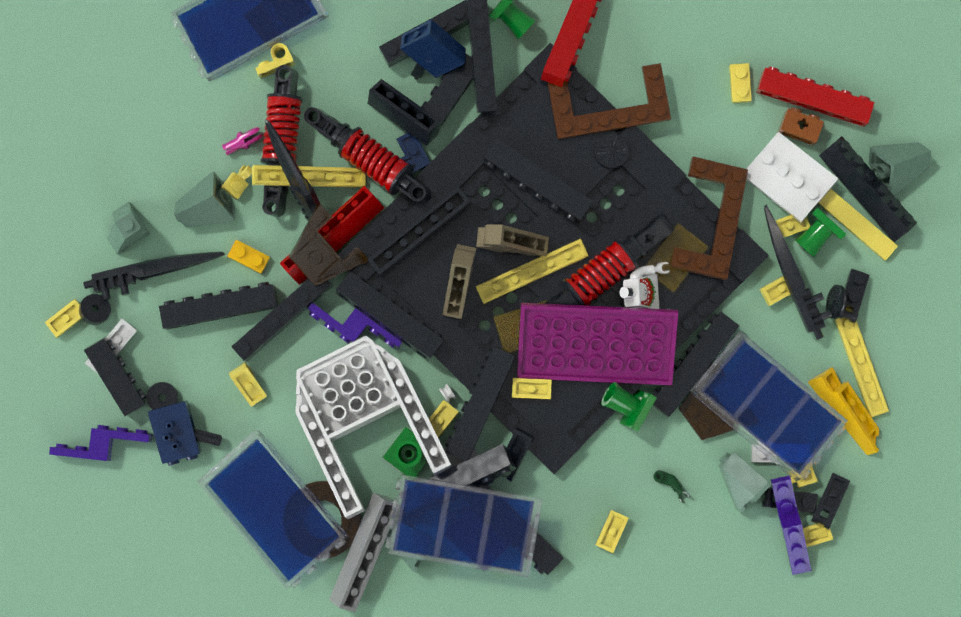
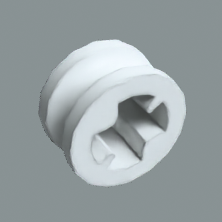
(447, 393)

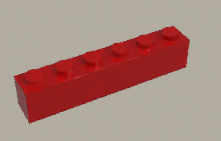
(569, 41)
(815, 97)
(342, 226)

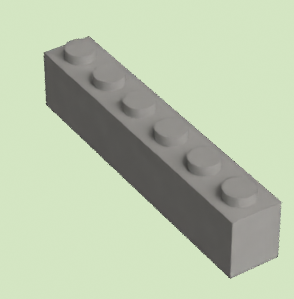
(363, 553)

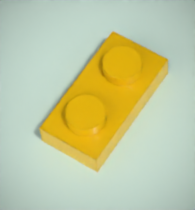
(248, 256)

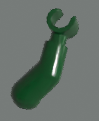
(670, 480)

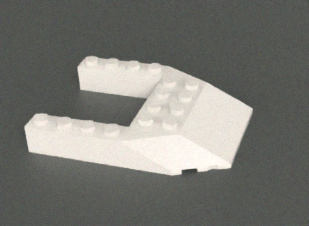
(350, 392)

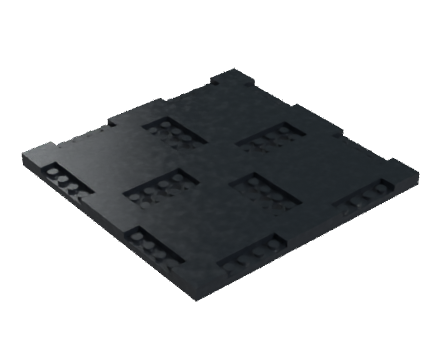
(650, 187)

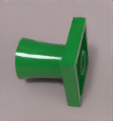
(512, 17)
(819, 233)
(633, 407)
(396, 454)

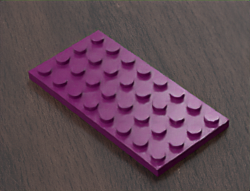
(597, 343)

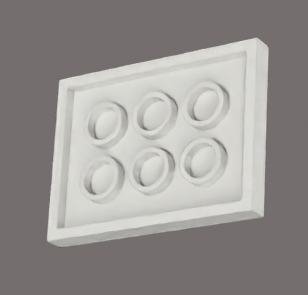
(790, 177)

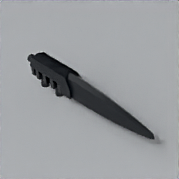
(299, 186)
(127, 274)
(802, 297)

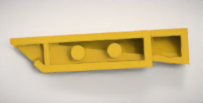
(847, 403)

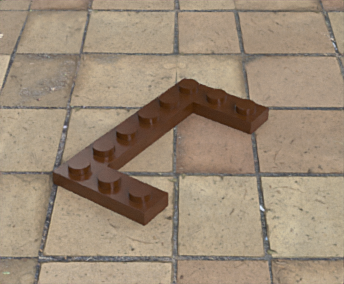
(655, 111)
(734, 184)

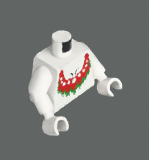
(642, 287)

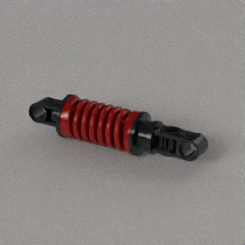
(283, 119)
(369, 156)
(616, 260)

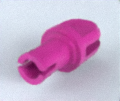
(241, 141)

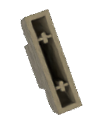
(511, 240)
(459, 281)

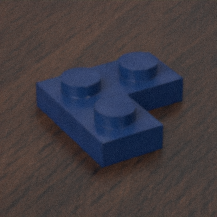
(413, 152)

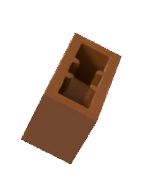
(791, 128)

